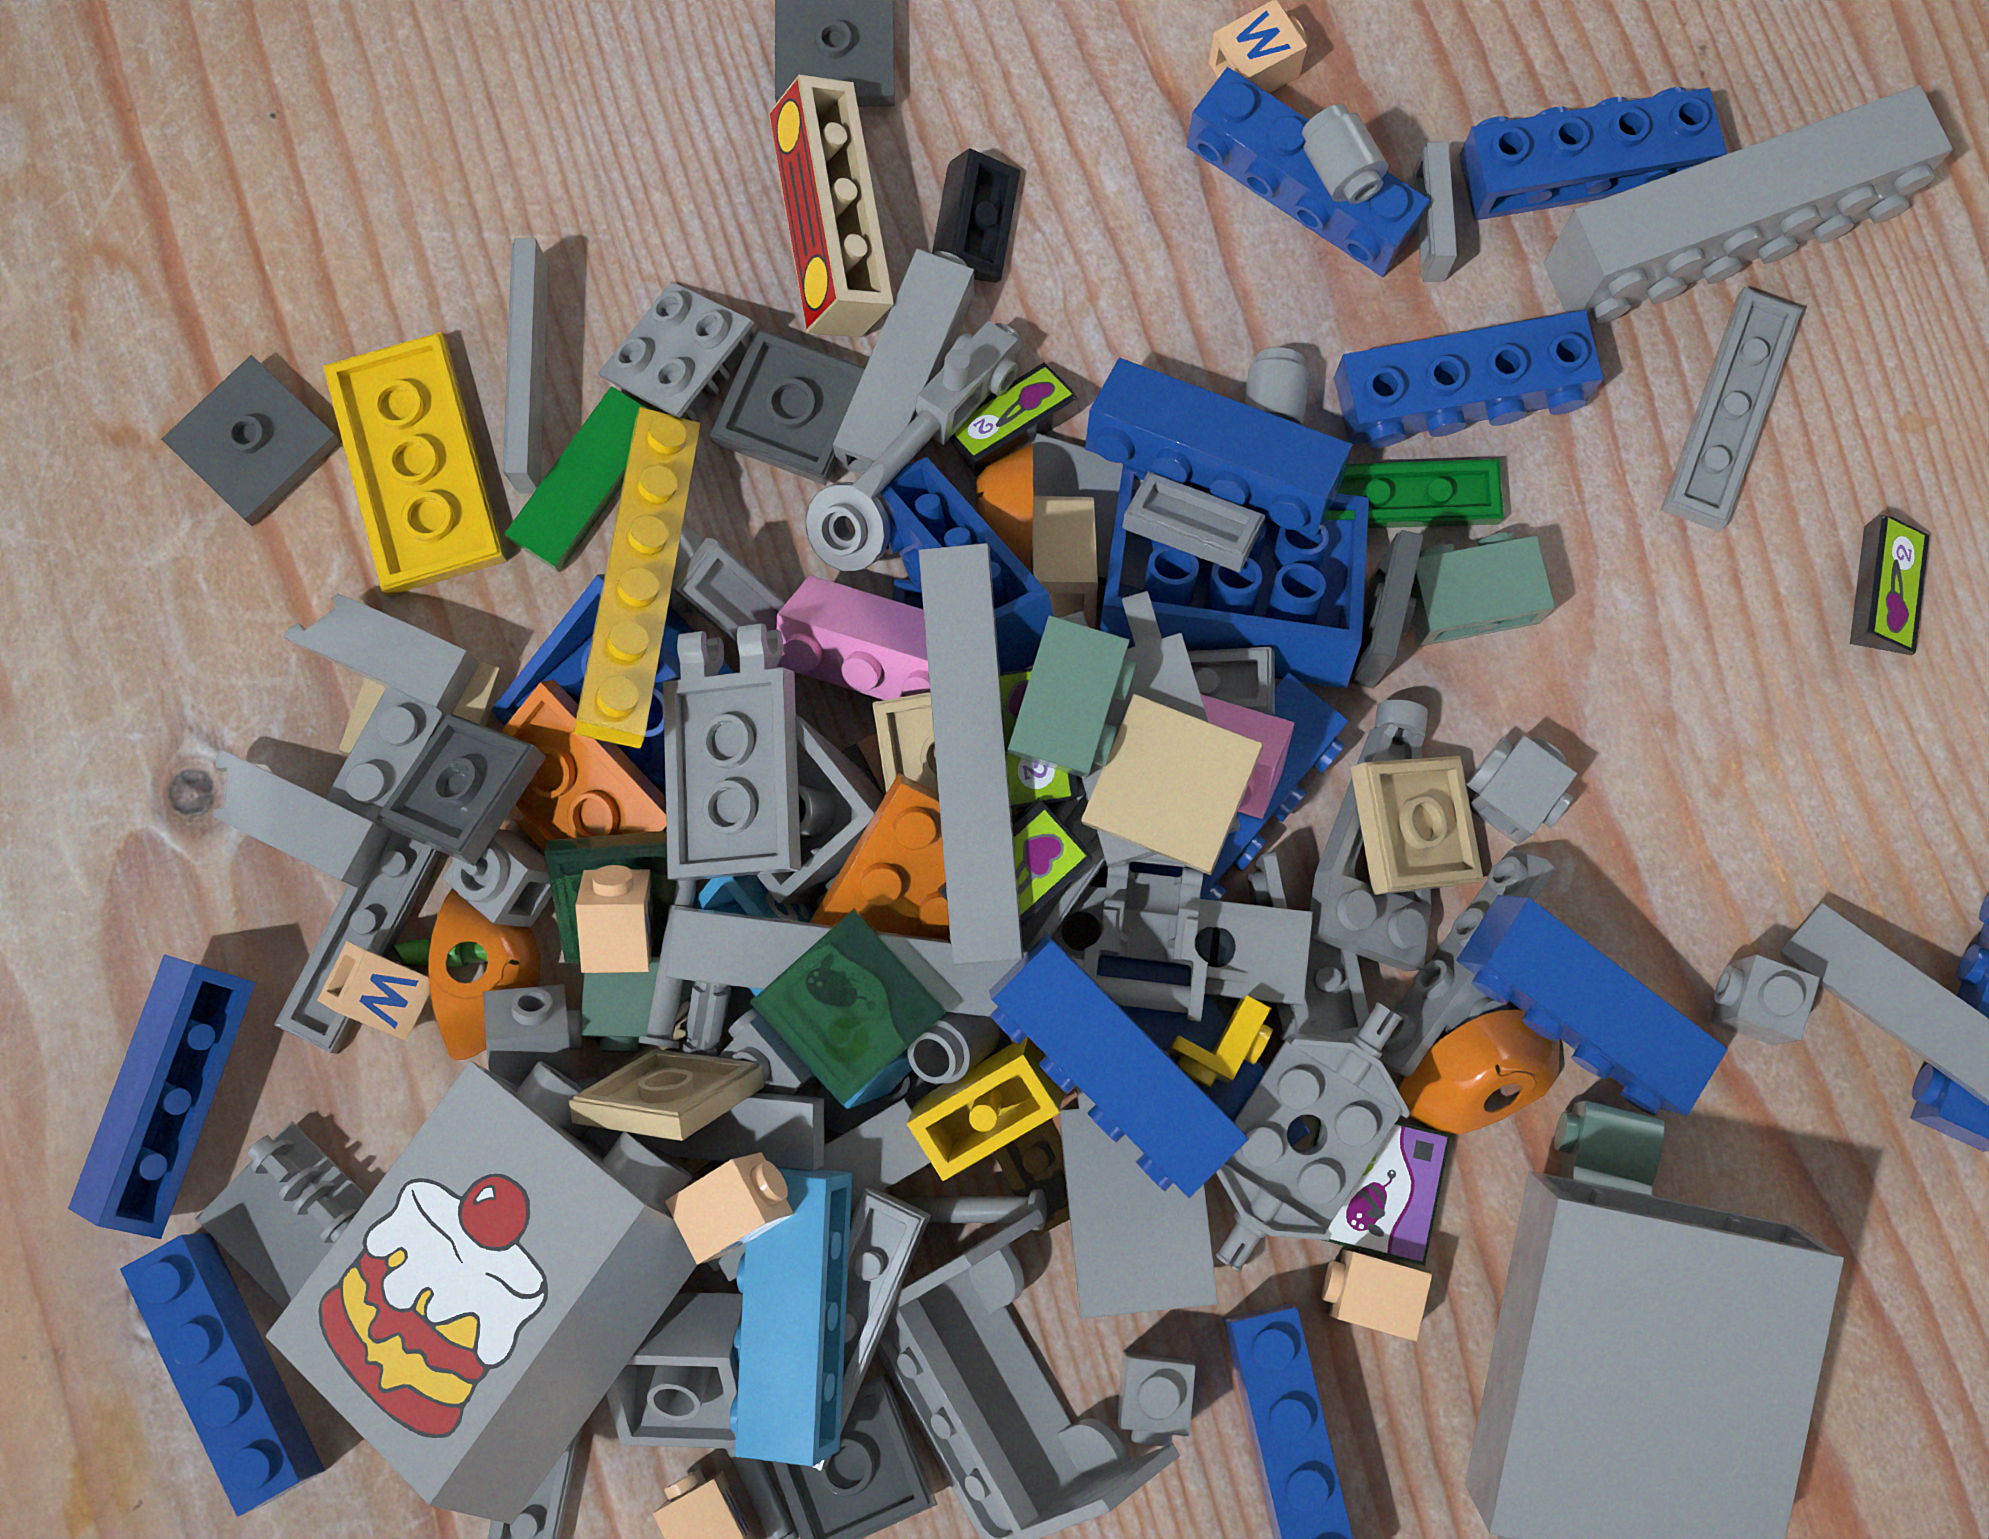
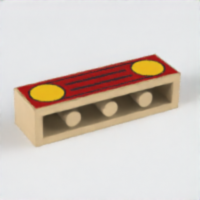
(830, 207)

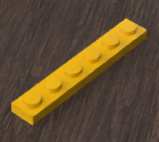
(638, 580)

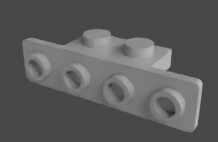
(1334, 985)
(1443, 989)

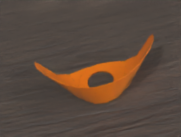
(1009, 501)
(461, 1005)
(1461, 1073)

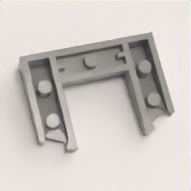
(422, 685)

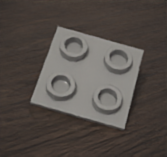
(678, 352)
(283, 1212)

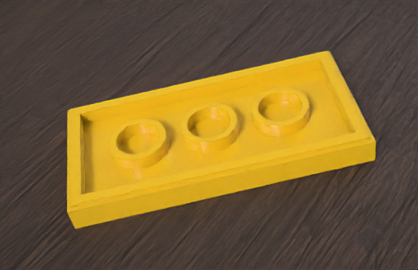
(414, 464)

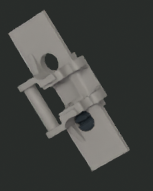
(1225, 944)

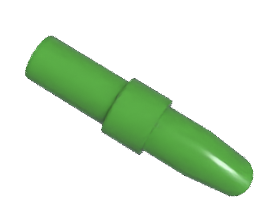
(417, 953)

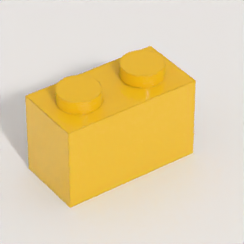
(985, 1108)

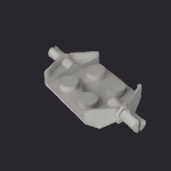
(1302, 1190)

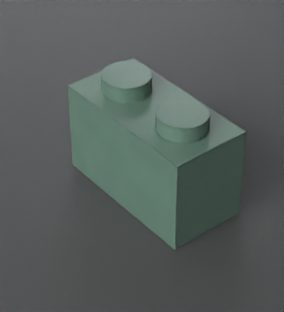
(1479, 589)
(1070, 698)

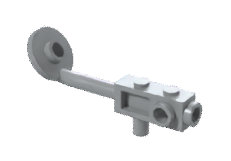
(969, 375)

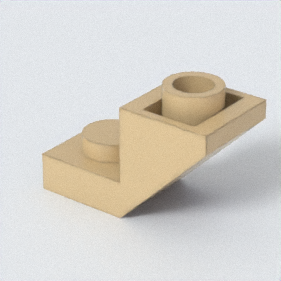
(1066, 554)

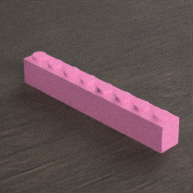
(882, 652)

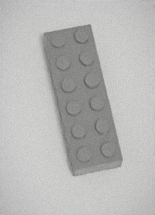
(1747, 206)

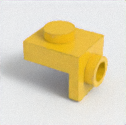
(1241, 1040)

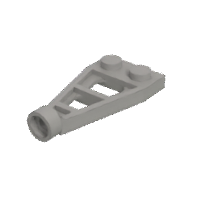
(1344, 910)

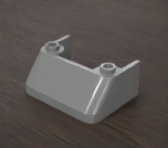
(990, 1407)

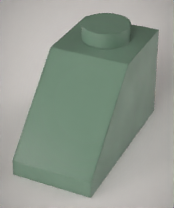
(619, 1007)

